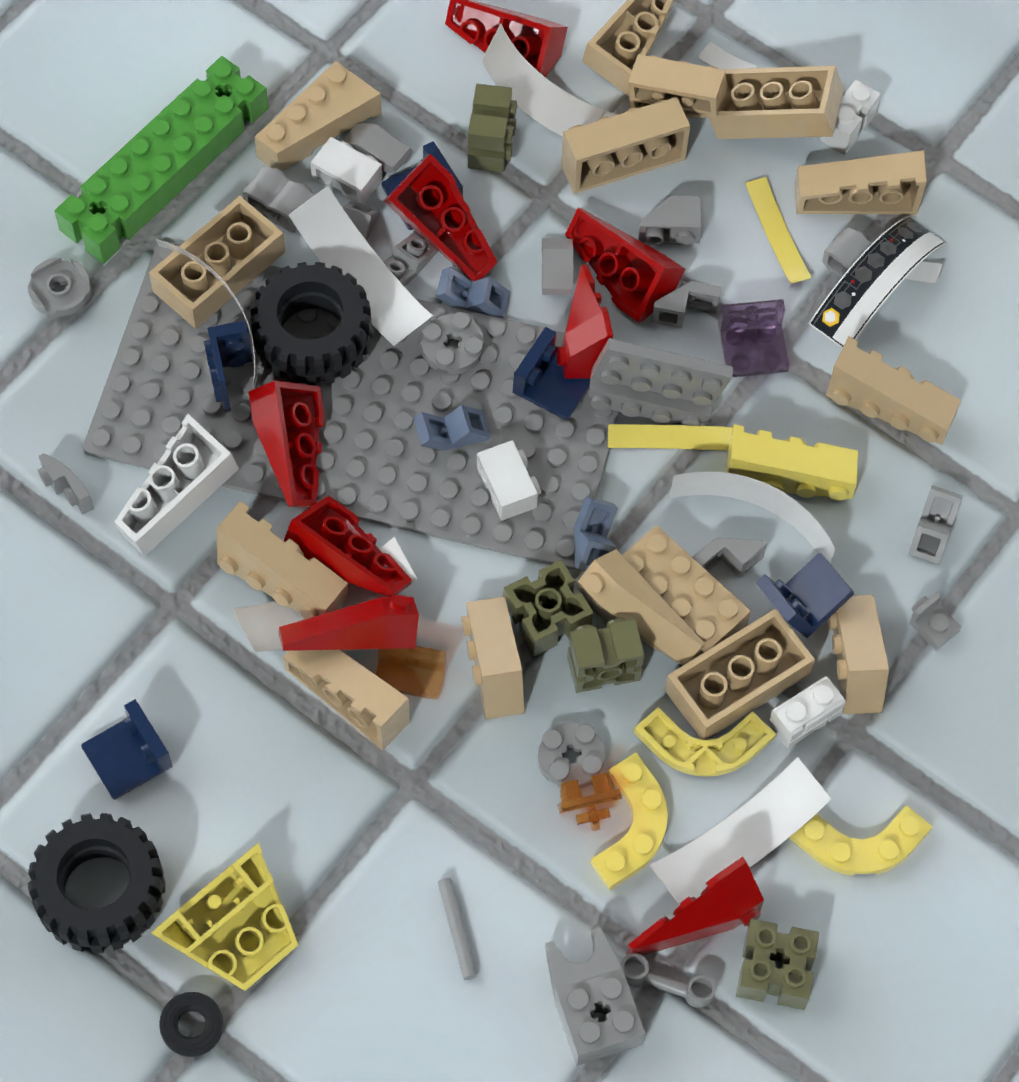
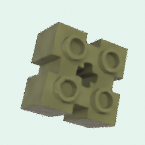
(491, 128)
(551, 590)
(605, 655)
(759, 974)

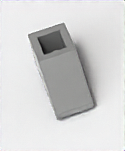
(673, 222)

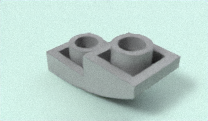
(409, 258)
(64, 480)

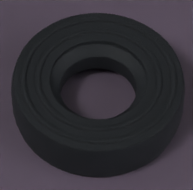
(191, 1045)

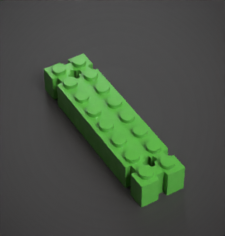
(162, 159)

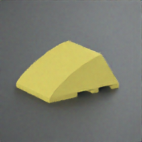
(233, 923)

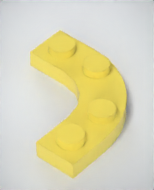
(704, 756)
(647, 827)
(862, 855)

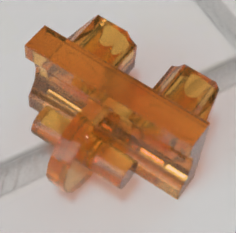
(603, 793)

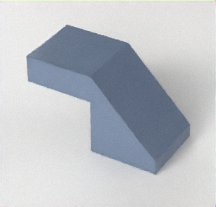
(480, 296)
(457, 429)
(592, 531)

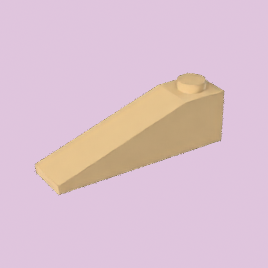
(621, 592)

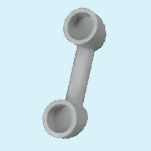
(697, 993)

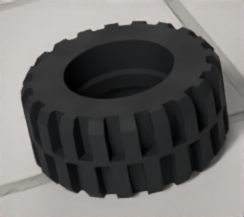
(311, 289)
(87, 841)

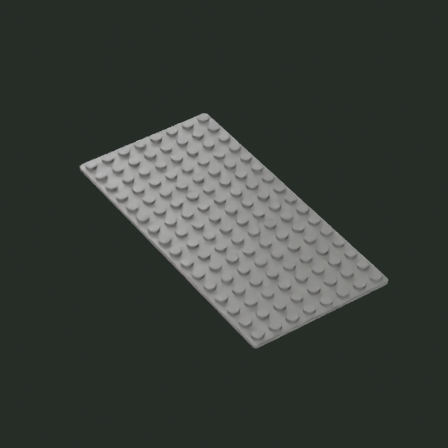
(369, 433)

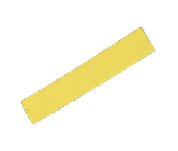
(776, 230)
(669, 436)

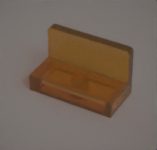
(413, 670)

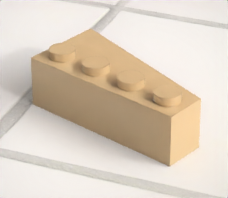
(623, 37)
(321, 111)
(863, 185)
(891, 394)
(277, 566)
(352, 692)

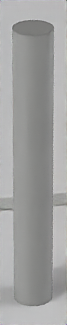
(457, 929)

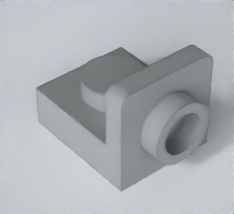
(933, 621)

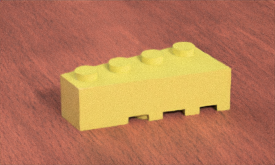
(793, 465)

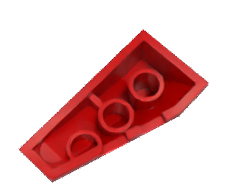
(534, 37)
(437, 212)
(627, 267)
(586, 329)
(288, 428)
(336, 540)
(367, 625)
(724, 904)

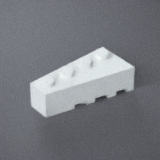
(175, 486)

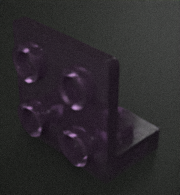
(754, 337)

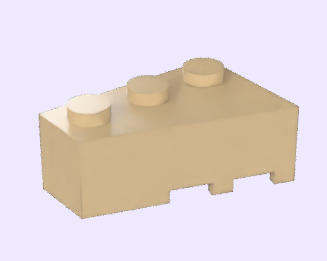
(696, 86)
(860, 655)
(495, 657)

